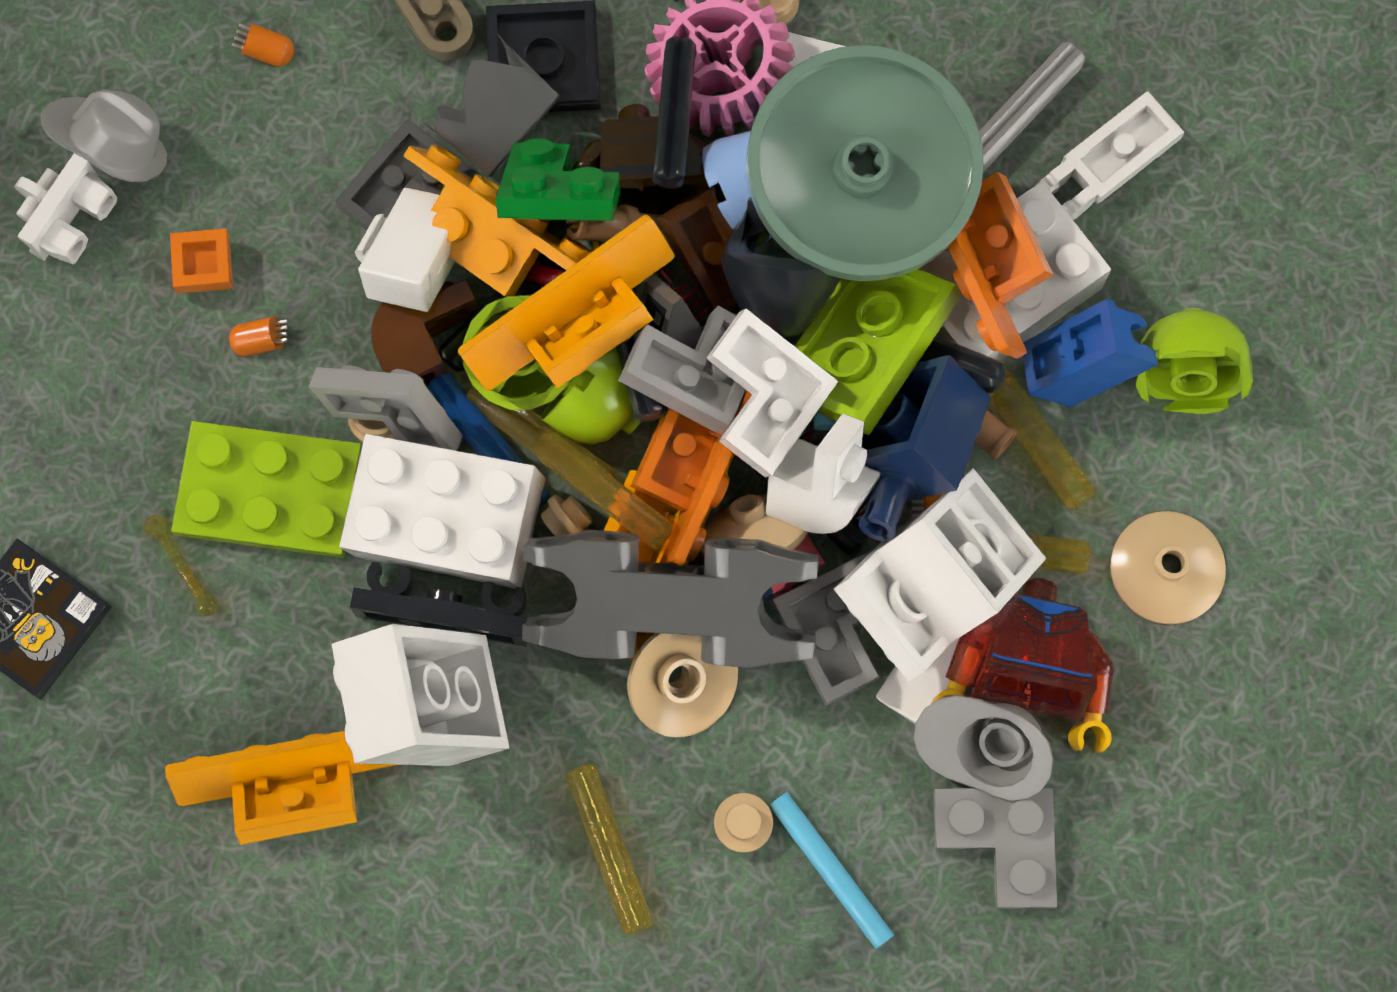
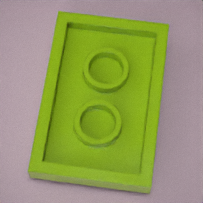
(874, 338)
(265, 489)

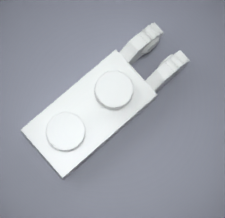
(1115, 153)

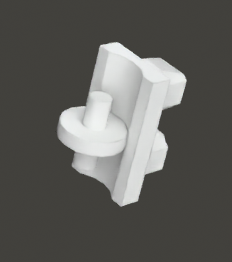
(54, 204)

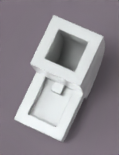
(823, 483)

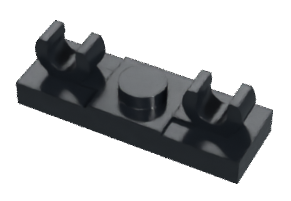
(439, 609)

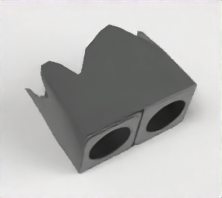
(498, 110)

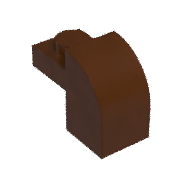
(404, 334)

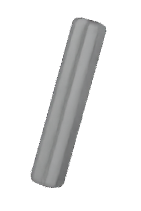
(1029, 100)

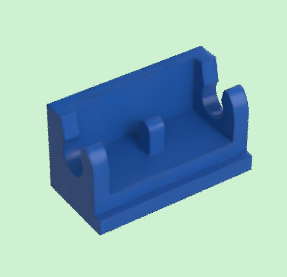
(1086, 355)

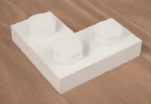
(783, 386)

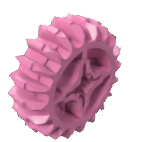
(745, 30)

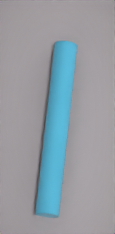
(831, 870)

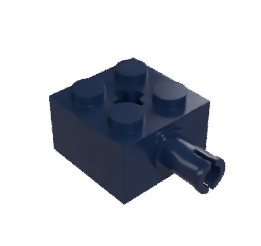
(921, 441)

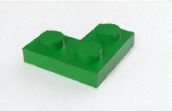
(542, 187)

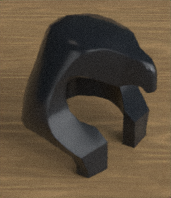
(774, 289)

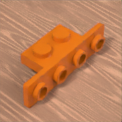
(997, 262)
(686, 472)

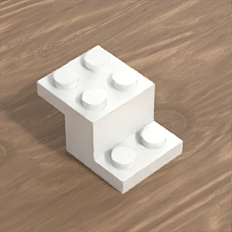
(940, 575)

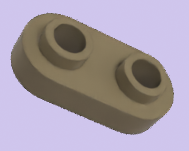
(429, 17)

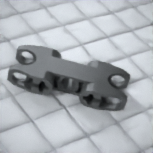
(707, 600)

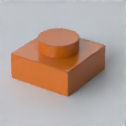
(201, 261)

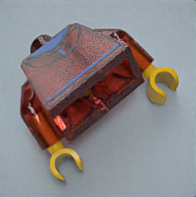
(1038, 659)

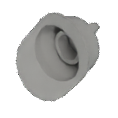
(110, 131)
(985, 746)

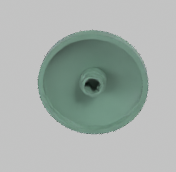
(864, 162)

